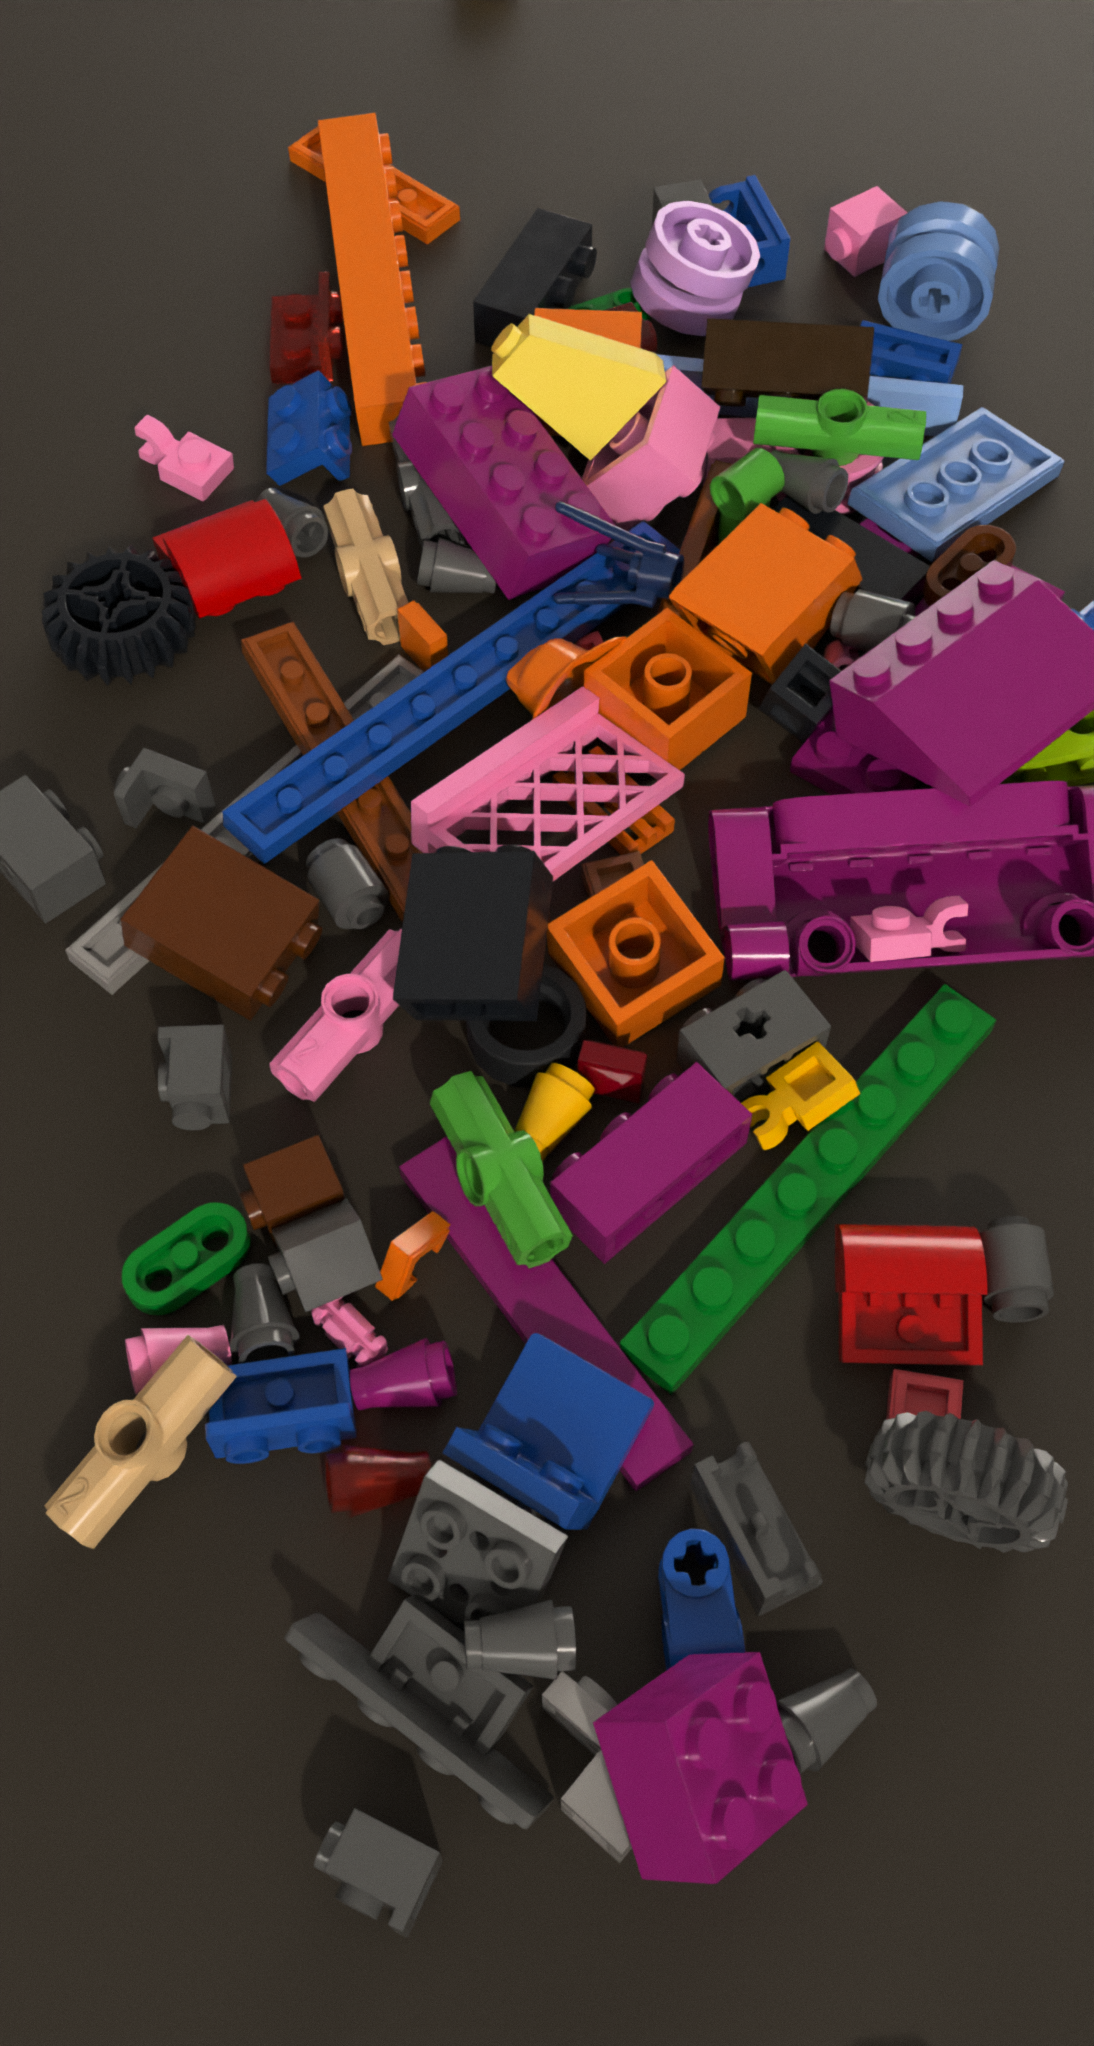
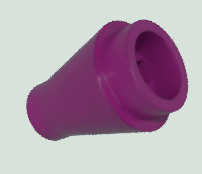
(406, 1378)

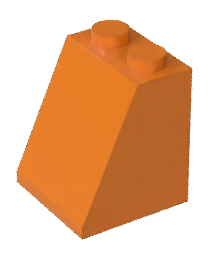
(767, 590)

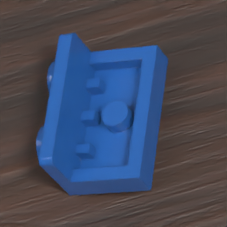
(912, 355)
(308, 429)
(283, 1405)

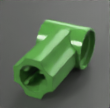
(744, 486)

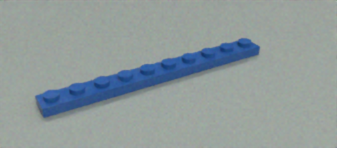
(422, 710)

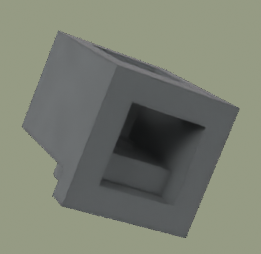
(196, 1075)
(379, 1869)

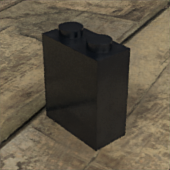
(474, 935)

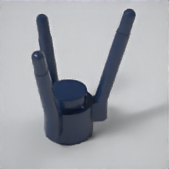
(650, 568)

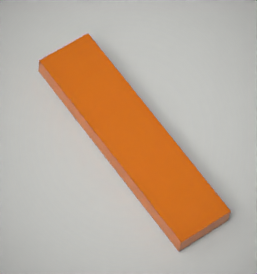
(422, 210)

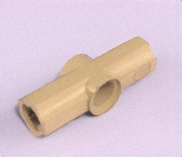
(366, 564)
(114, 1469)

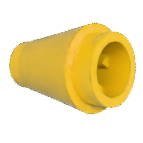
(554, 1106)

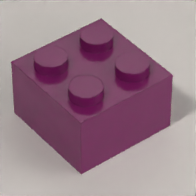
(700, 1767)

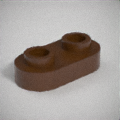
(966, 558)

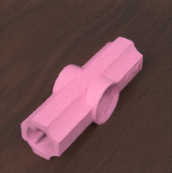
(331, 1041)

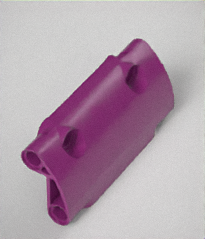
(818, 860)

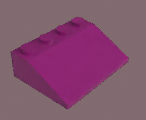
(971, 684)

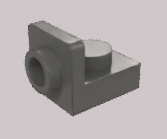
(167, 784)

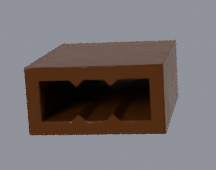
(222, 923)

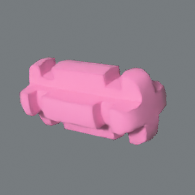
(350, 1330)

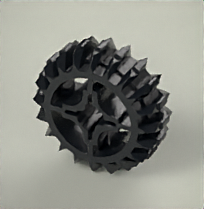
(118, 615)

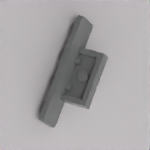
(423, 1689)

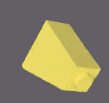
(576, 379)

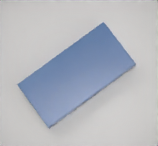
(958, 483)

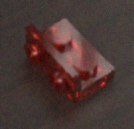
(305, 333)

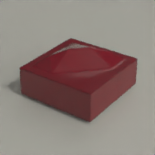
(613, 1070)

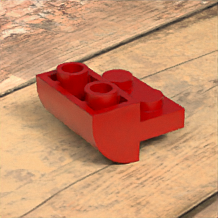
(230, 557)
(910, 1294)

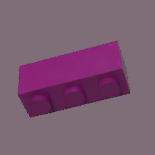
(649, 1160)

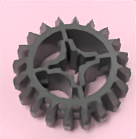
(967, 1481)

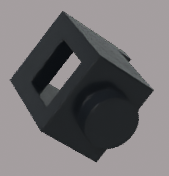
(801, 694)

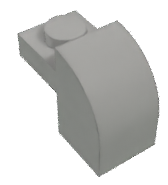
(591, 1797)

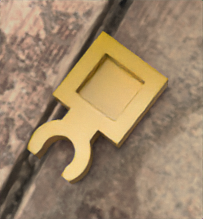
(802, 1090)

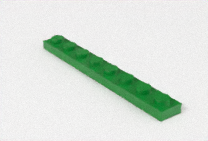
(804, 1191)

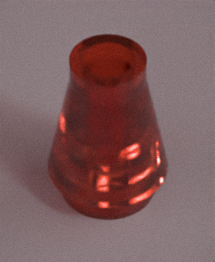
(372, 1478)

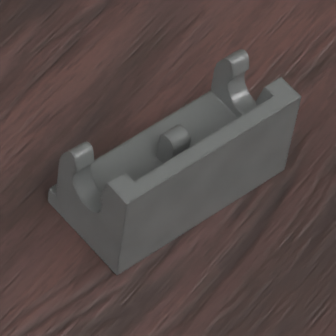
(754, 1530)

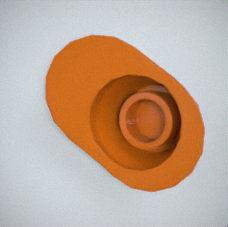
(553, 672)

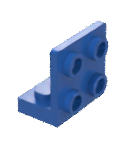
(555, 1433)

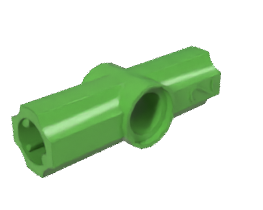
(840, 427)
(500, 1170)

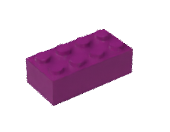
(499, 479)

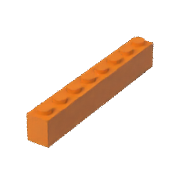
(368, 271)

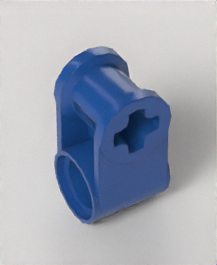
(700, 1616)

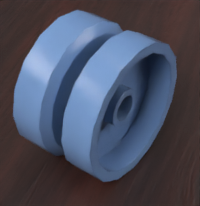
(939, 271)

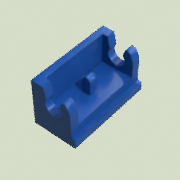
(754, 210)

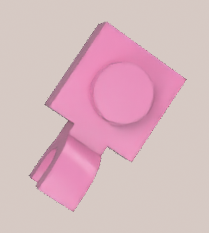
(185, 464)
(899, 934)

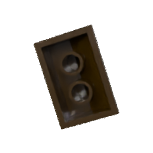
(784, 360)

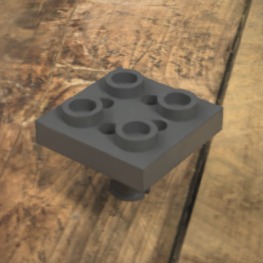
(477, 1541)

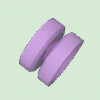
(694, 266)

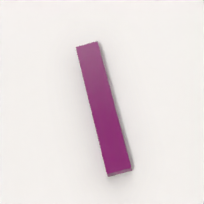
(540, 1303)

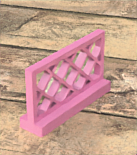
(514, 771)

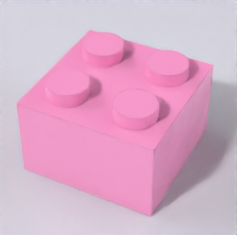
(654, 453)

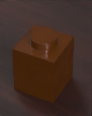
(289, 1185)

